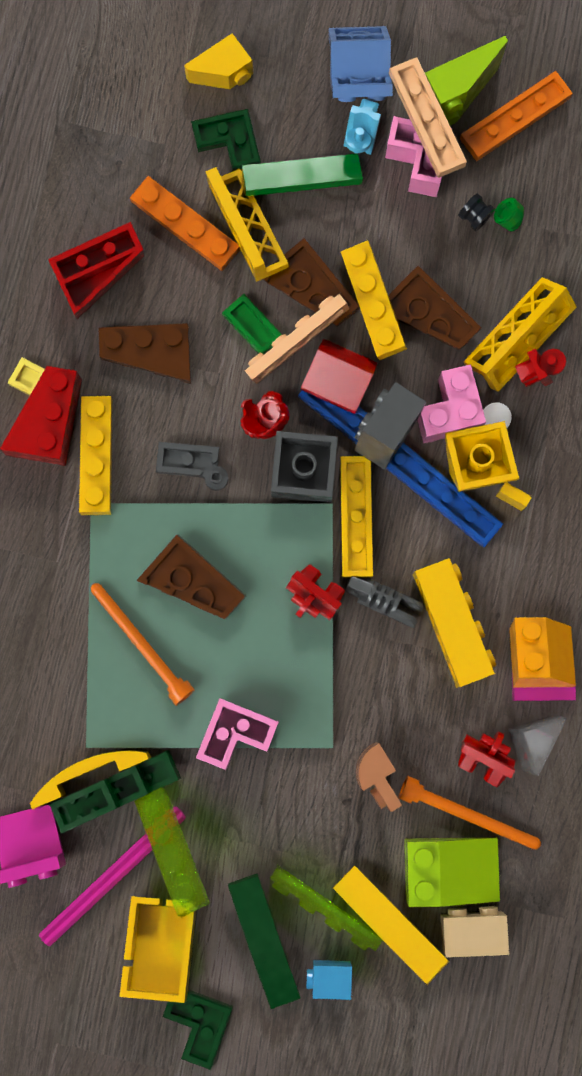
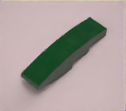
(115, 791)
(264, 941)

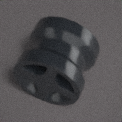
(476, 212)

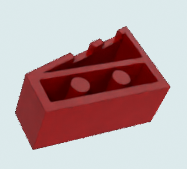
(96, 266)
(47, 419)

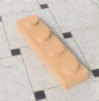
(427, 117)
(305, 330)

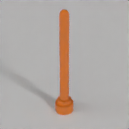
(178, 689)
(415, 792)

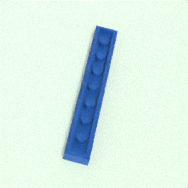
(418, 476)

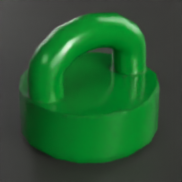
(509, 214)

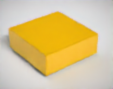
(513, 496)

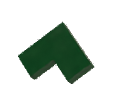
(228, 130)
(208, 1022)

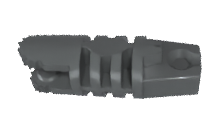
(384, 600)

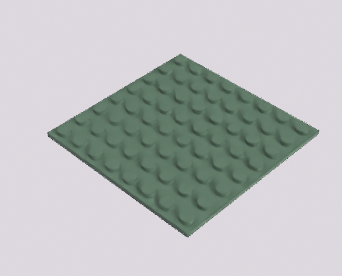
(253, 658)

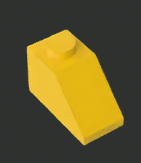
(221, 65)

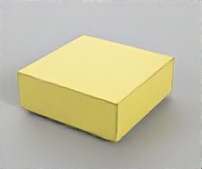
(25, 376)

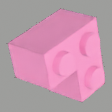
(406, 147)
(459, 408)
(230, 725)

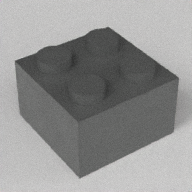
(388, 424)
(304, 466)

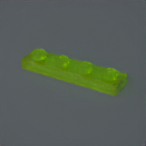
(171, 852)
(335, 916)

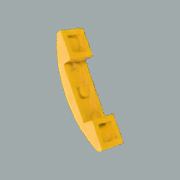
(54, 789)

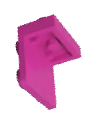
(29, 846)

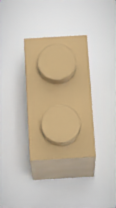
(474, 933)

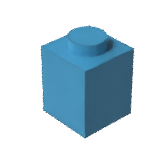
(330, 979)

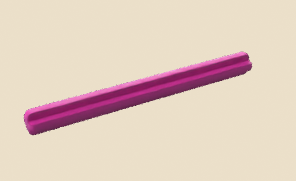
(100, 887)

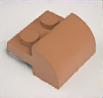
(371, 771)

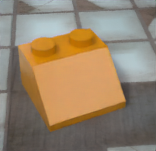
(541, 653)

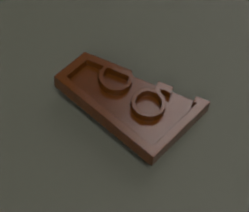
(310, 281)
(428, 308)
(149, 347)
(190, 577)

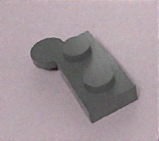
(193, 462)

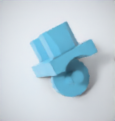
(362, 127)

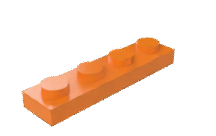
(516, 116)
(185, 223)

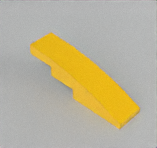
(391, 925)

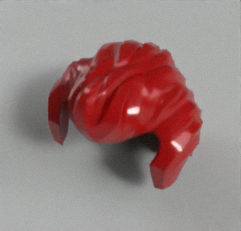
(265, 417)

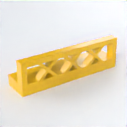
(242, 226)
(525, 335)

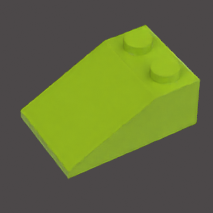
(463, 78)
(451, 871)

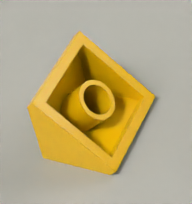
(480, 456)

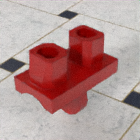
(541, 366)
(312, 597)
(489, 752)

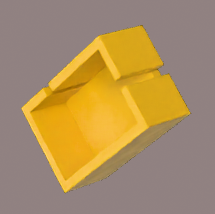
(160, 951)

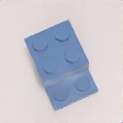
(360, 63)

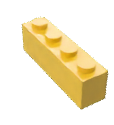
(454, 623)

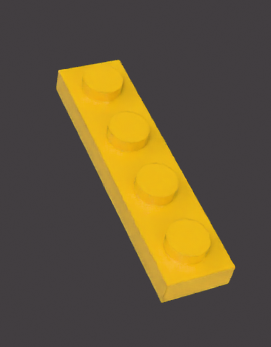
(373, 300)
(96, 455)
(356, 517)

